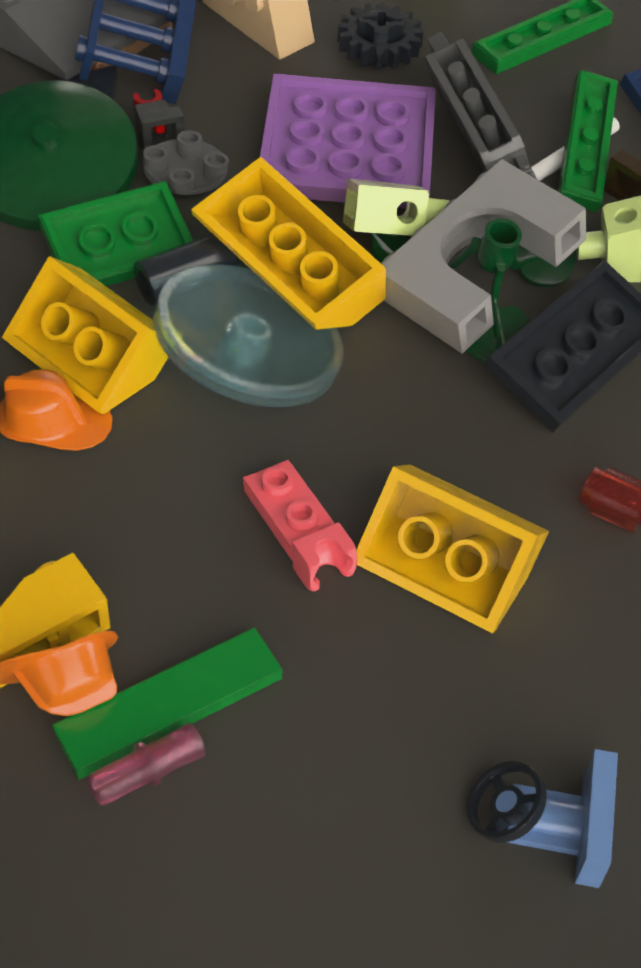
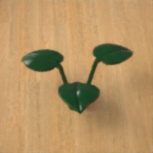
(496, 253)

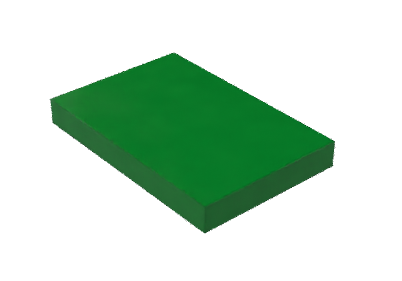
(115, 231)

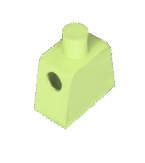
(374, 205)
(618, 239)

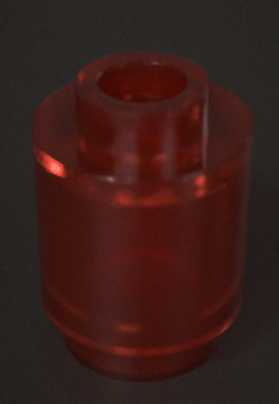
(613, 497)

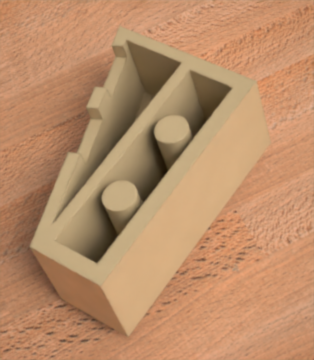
(274, 24)

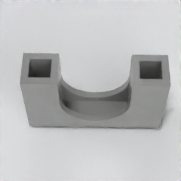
(444, 301)

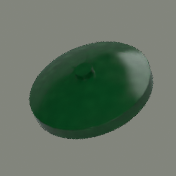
(61, 149)

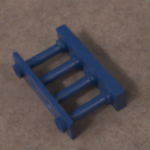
(173, 40)

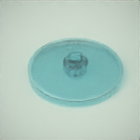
(244, 338)

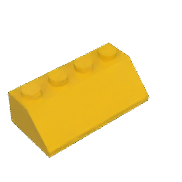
(294, 247)

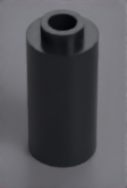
(156, 270)

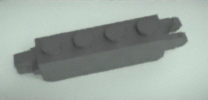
(474, 105)

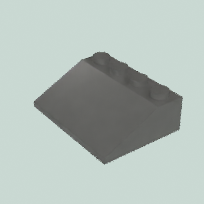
(50, 30)

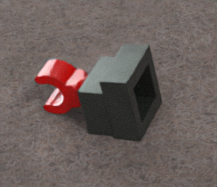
(156, 120)

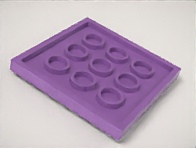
(348, 129)

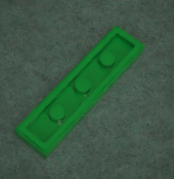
(541, 34)
(588, 139)
(167, 702)

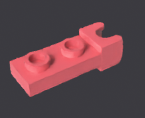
(300, 523)

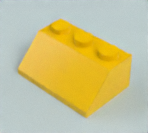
(86, 336)
(449, 546)

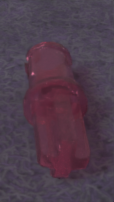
(146, 764)

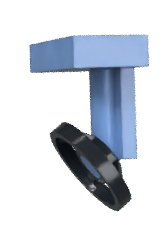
(554, 818)

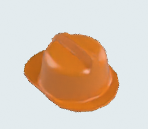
(47, 413)
(66, 677)

